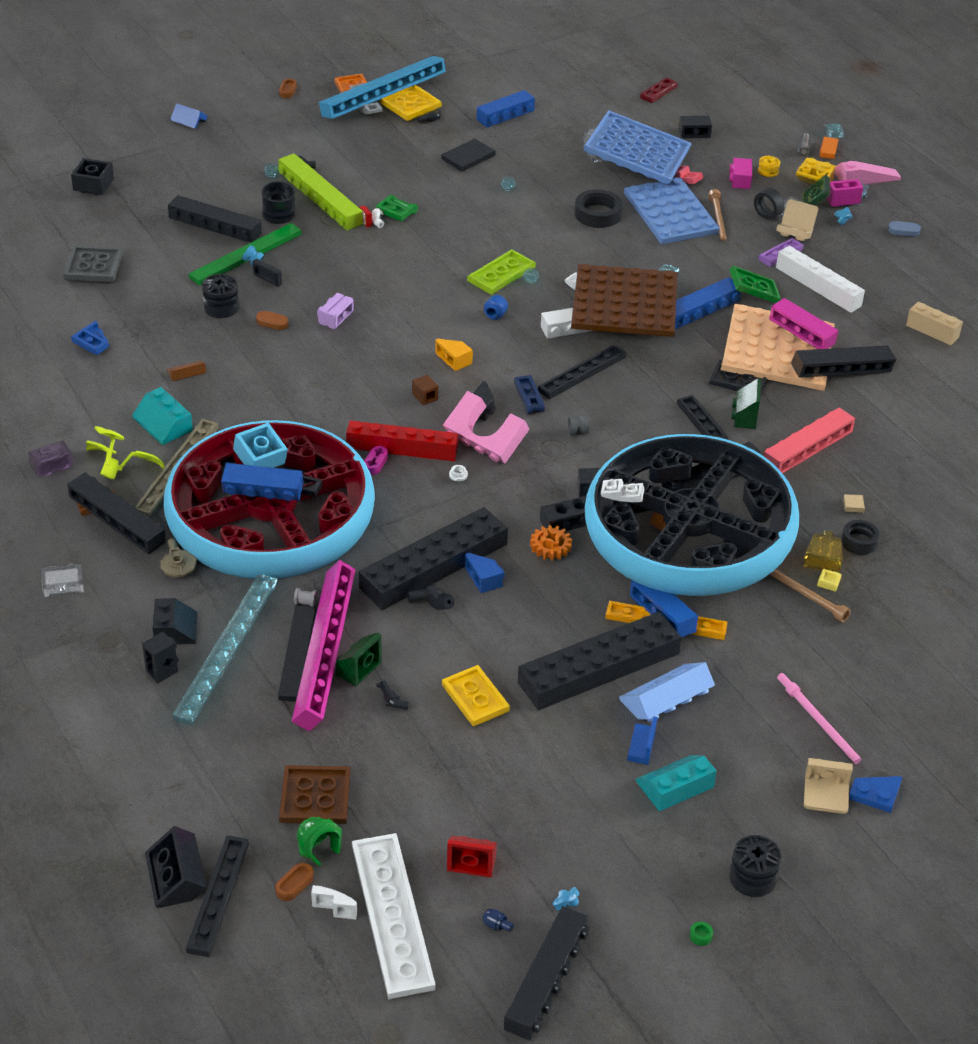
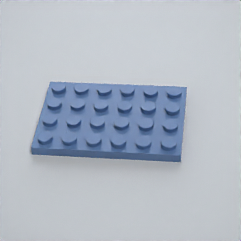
(671, 211)

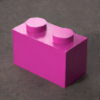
(741, 173)
(845, 192)

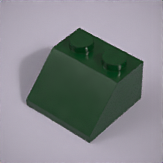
(747, 405)
(360, 659)

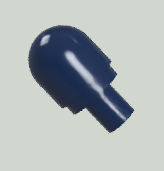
(497, 920)

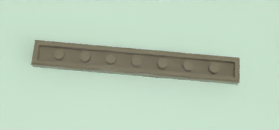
(155, 494)

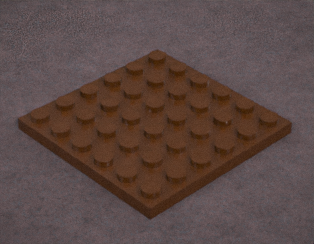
(625, 300)

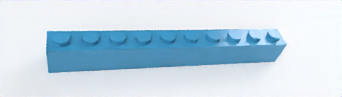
(382, 87)

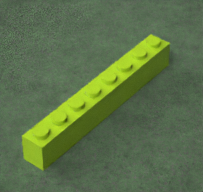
(320, 191)

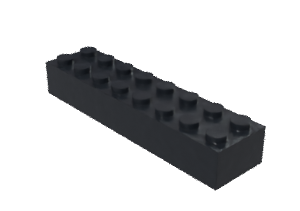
(432, 557)
(598, 660)

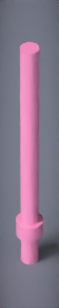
(794, 691)

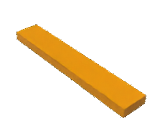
(628, 613)

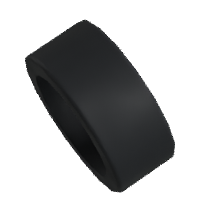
(776, 199)
(860, 527)

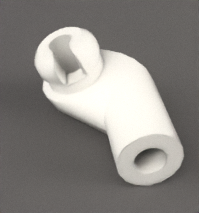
(376, 218)

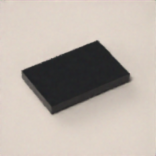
(468, 154)
(732, 380)

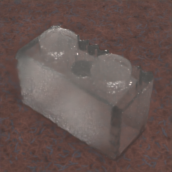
(62, 580)

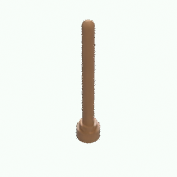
(714, 197)
(840, 612)

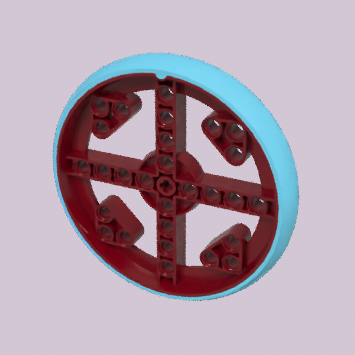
(242, 549)

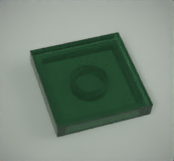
(817, 191)

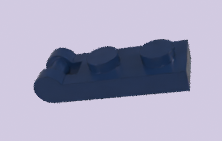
(529, 394)

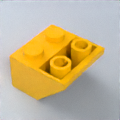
(813, 170)

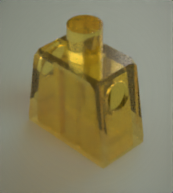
(824, 552)

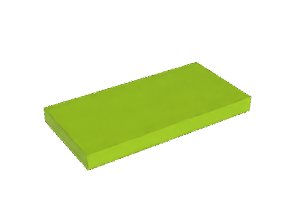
(501, 271)

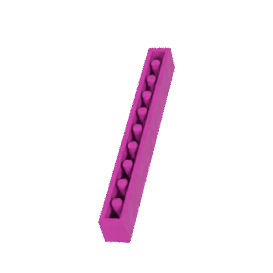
(323, 646)

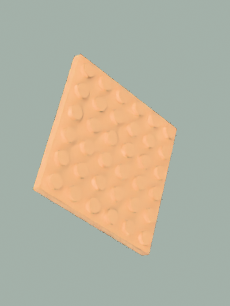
(765, 349)

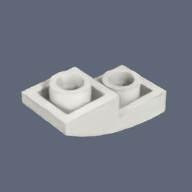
(618, 491)

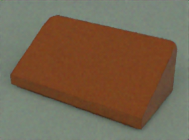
(187, 370)

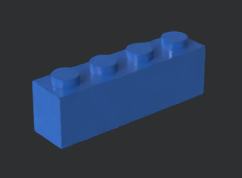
(505, 108)
(262, 482)
(671, 607)

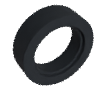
(598, 219)

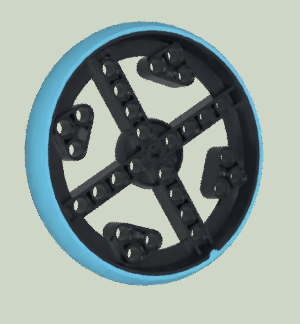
(694, 514)

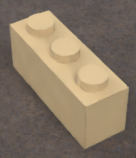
(934, 323)

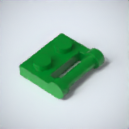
(396, 208)

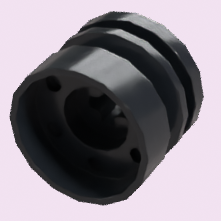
(278, 202)
(220, 296)
(755, 865)

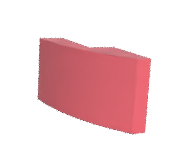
(687, 176)

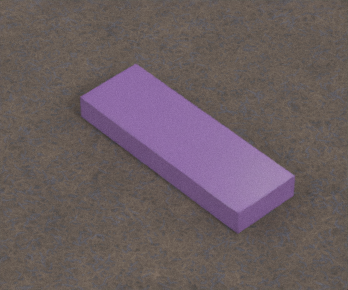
(770, 256)

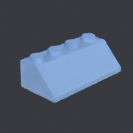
(668, 690)

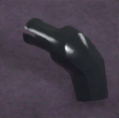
(433, 595)

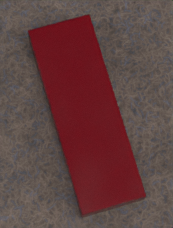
(658, 90)

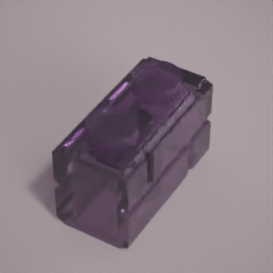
(50, 458)

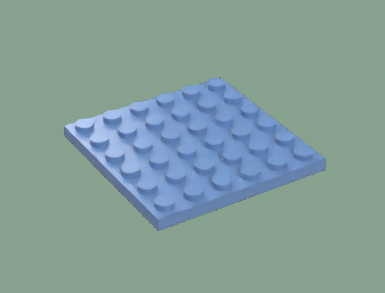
(637, 147)

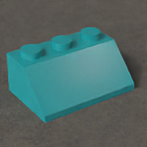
(163, 416)
(678, 781)

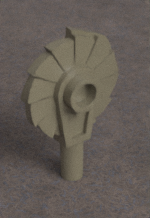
(178, 561)

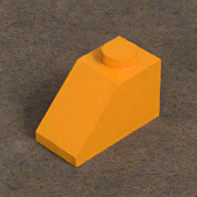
(454, 353)

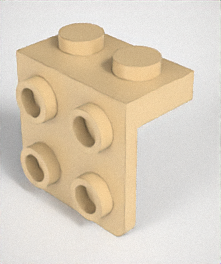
(798, 220)
(827, 785)

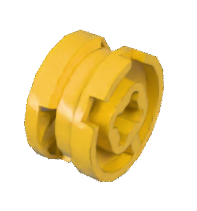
(768, 166)

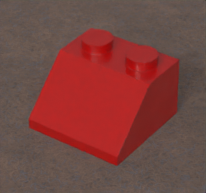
(471, 856)

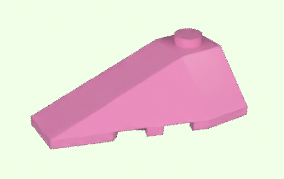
(865, 172)

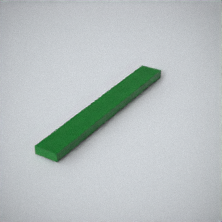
(235, 259)

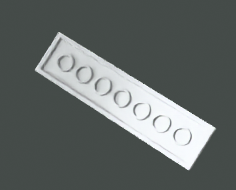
(393, 916)

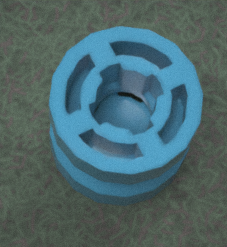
(251, 254)

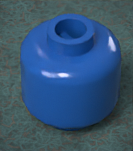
(495, 307)

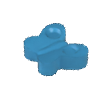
(843, 215)
(566, 898)

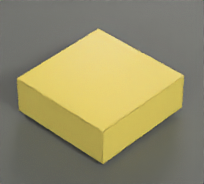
(829, 580)

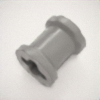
(305, 597)

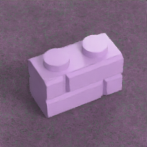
(335, 310)

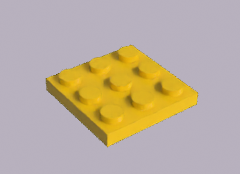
(411, 102)

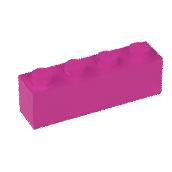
(803, 324)

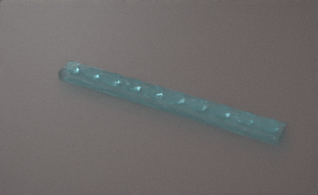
(224, 650)

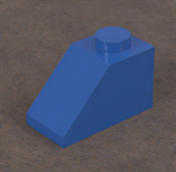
(484, 572)

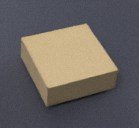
(853, 503)

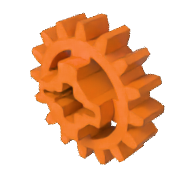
(551, 542)

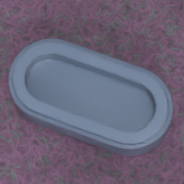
(904, 228)

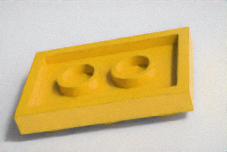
(475, 695)

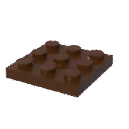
(315, 793)

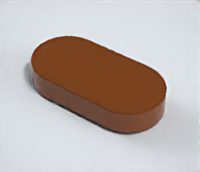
(287, 88)
(272, 320)
(294, 882)

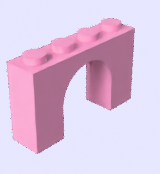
(498, 445)

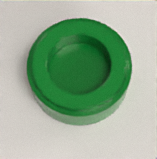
(701, 933)

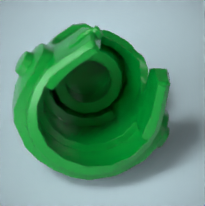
(315, 831)

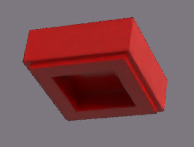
(367, 216)

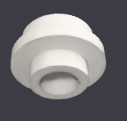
(458, 473)

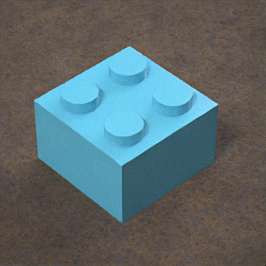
(260, 447)

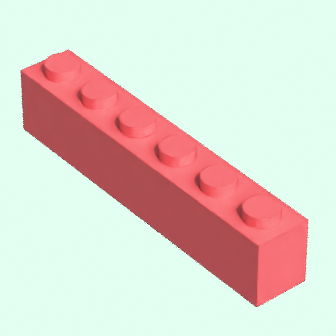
(810, 440)

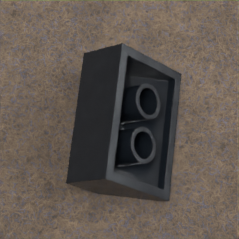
(175, 868)

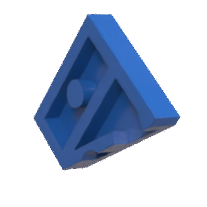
(91, 338)
(876, 791)

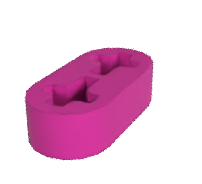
(379, 461)

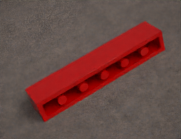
(403, 440)

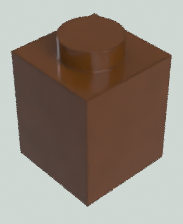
(425, 390)

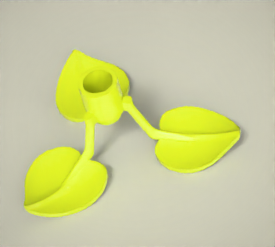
(111, 465)

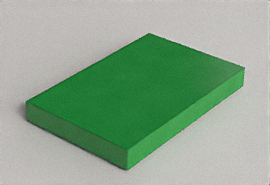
(755, 284)

